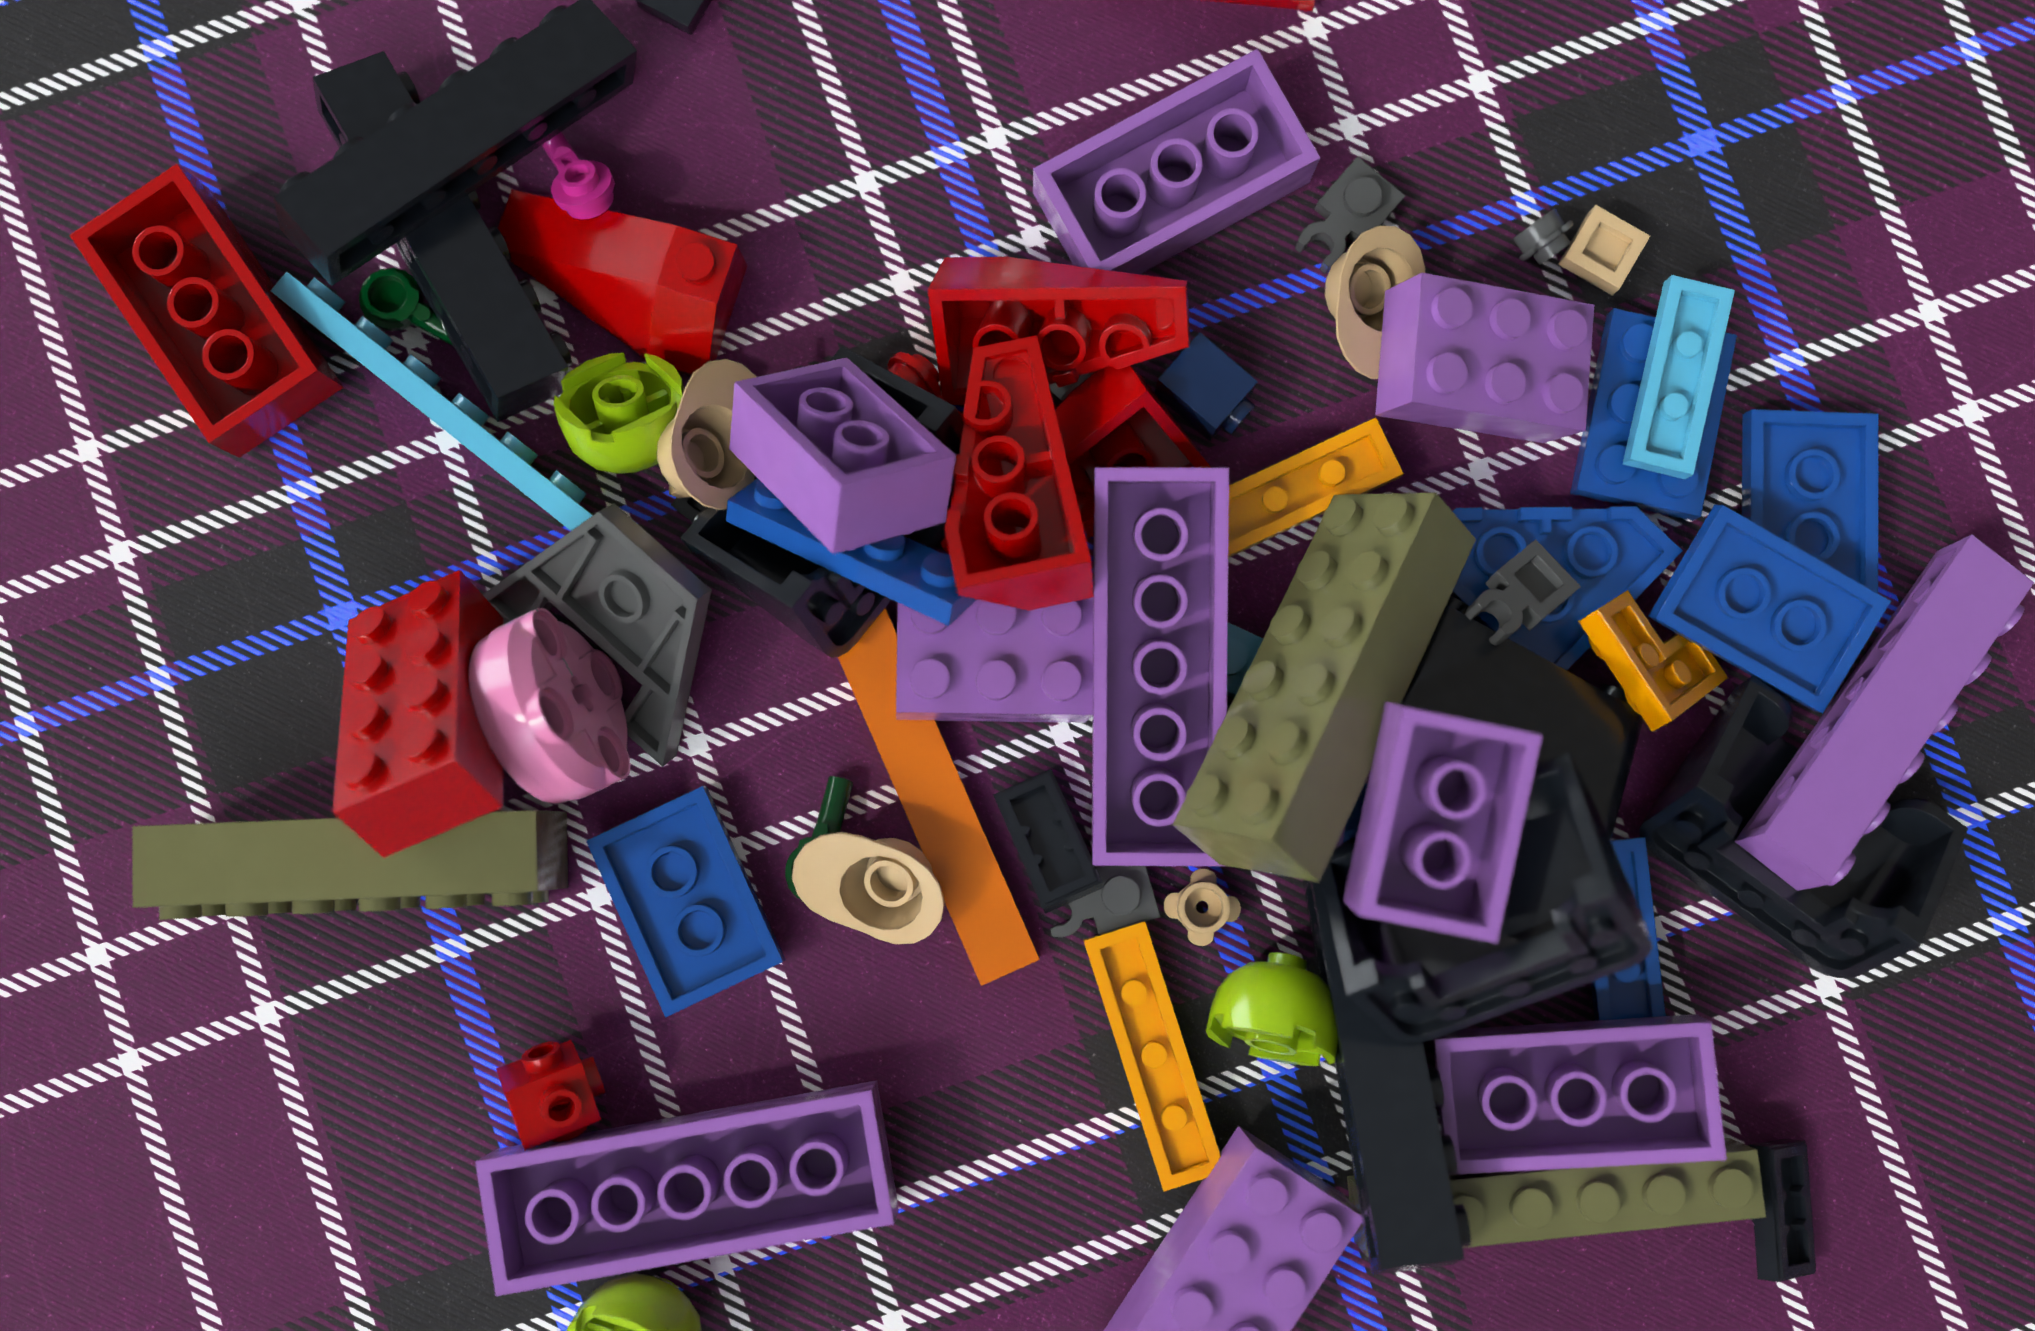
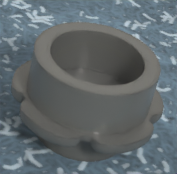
(1544, 237)

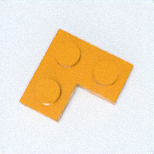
(1655, 675)

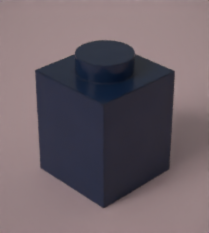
(1207, 388)

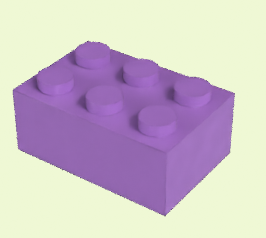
(1484, 359)
(841, 454)
(997, 664)
(1441, 822)

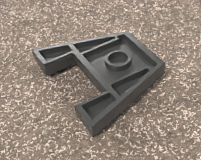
(632, 605)

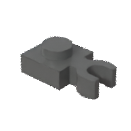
(1350, 206)
(1524, 591)
(1120, 903)

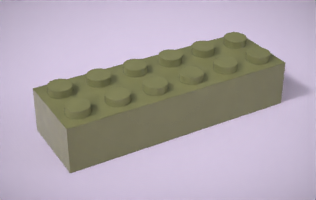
(1319, 684)
(327, 866)

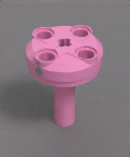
(550, 708)

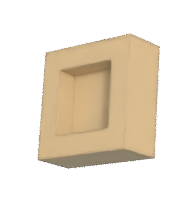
(1604, 250)

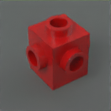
(551, 1093)

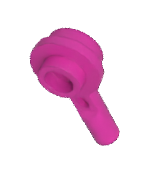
(582, 185)

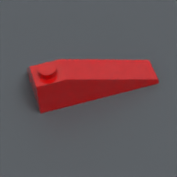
(634, 276)
(1079, 314)

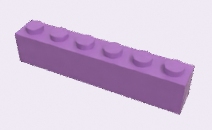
(1885, 715)

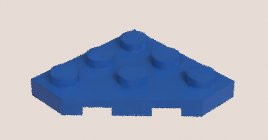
(1598, 548)

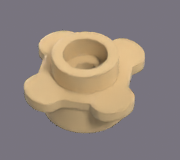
(1202, 925)

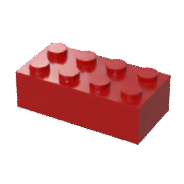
(206, 311)
(408, 723)

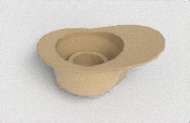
(1358, 287)
(697, 441)
(870, 886)

